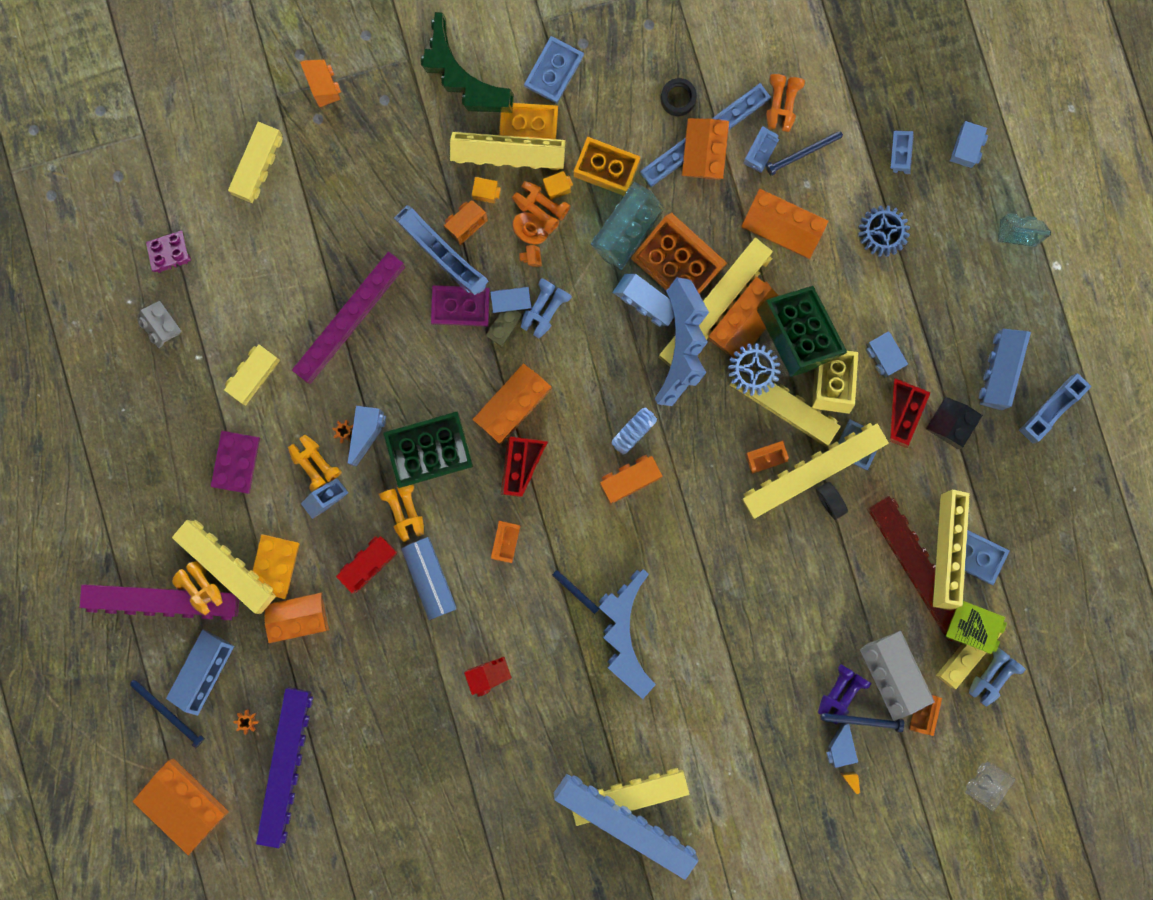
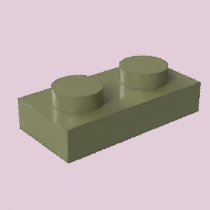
(504, 326)

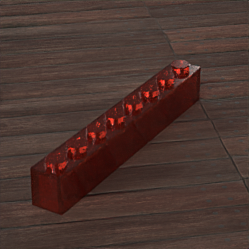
(910, 556)

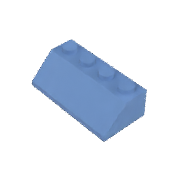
(1004, 368)

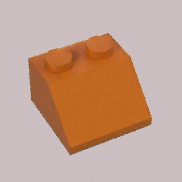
(320, 81)
(465, 222)

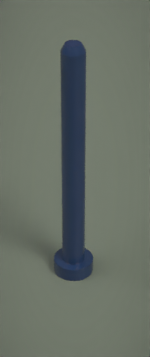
(772, 168)
(898, 724)

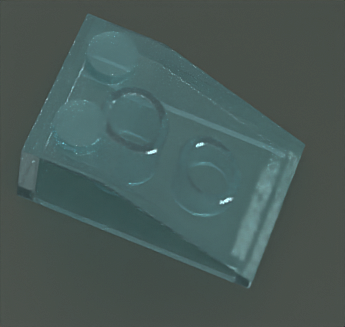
(1022, 231)

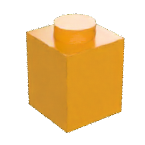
(557, 185)
(485, 190)

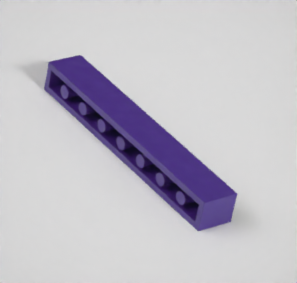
(284, 767)

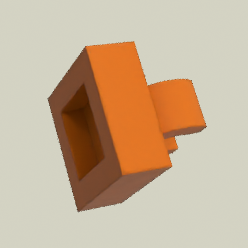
(532, 256)

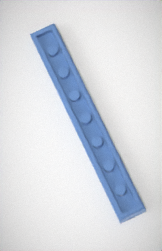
(733, 113)

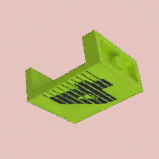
(976, 627)

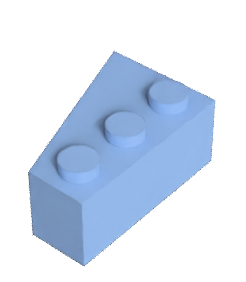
(645, 299)

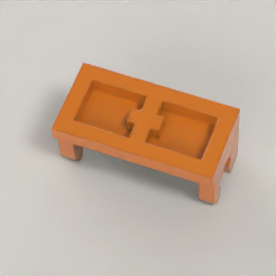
(767, 457)
(505, 542)
(925, 720)

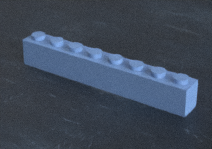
(626, 826)

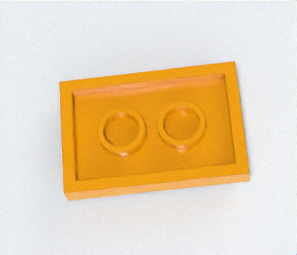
(530, 121)
(276, 563)

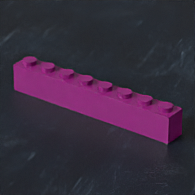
(349, 318)
(152, 601)

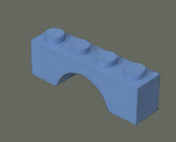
(1054, 407)

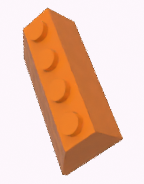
(784, 223)
(742, 322)
(512, 403)

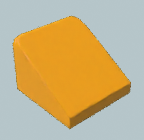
(852, 780)

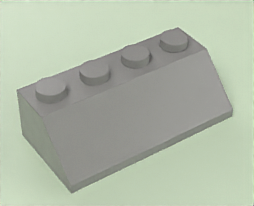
(897, 675)

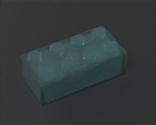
(627, 226)

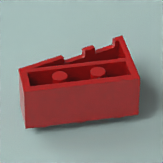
(907, 410)

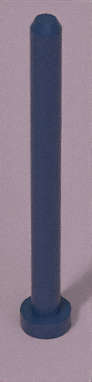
(167, 714)

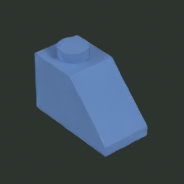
(324, 498)
(842, 748)

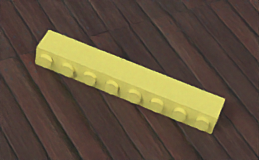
(727, 290)
(814, 471)

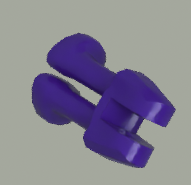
(831, 700)

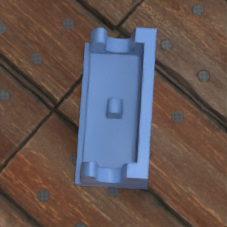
(761, 149)
(902, 151)
(510, 299)

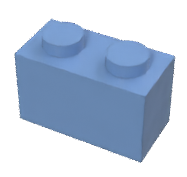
(968, 144)
(886, 354)

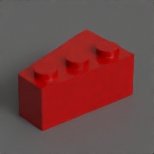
(520, 462)
(366, 564)
(486, 676)

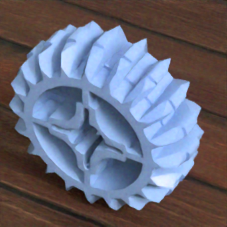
(745, 369)
(634, 431)

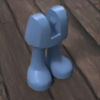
(559, 297)
(979, 683)

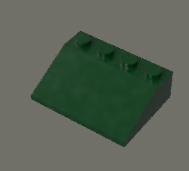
(801, 330)
(428, 449)

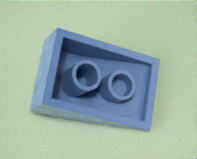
(365, 430)

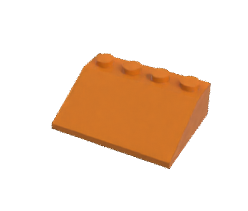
(678, 252)
(180, 806)

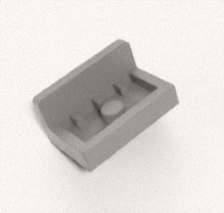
(158, 324)

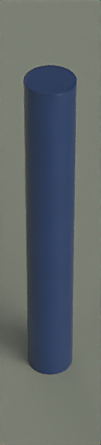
(575, 591)

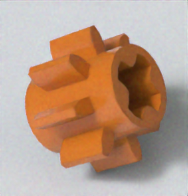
(341, 427)
(240, 721)

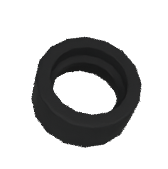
(678, 82)
(831, 500)

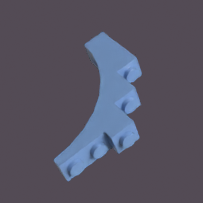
(440, 251)
(689, 341)
(618, 635)

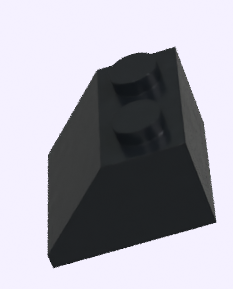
(954, 422)

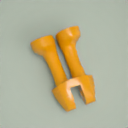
(298, 457)
(401, 523)
(200, 598)

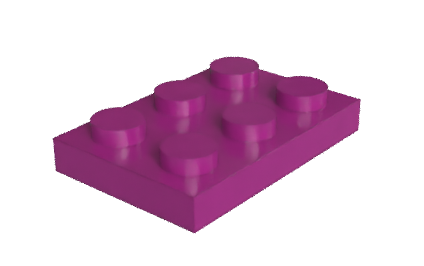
(457, 307)
(235, 462)

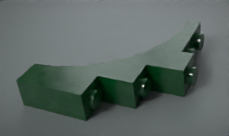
(476, 94)

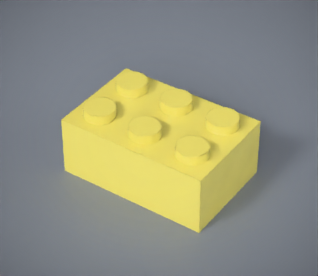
(836, 384)

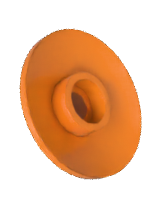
(529, 228)

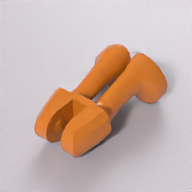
(778, 82)
(550, 223)

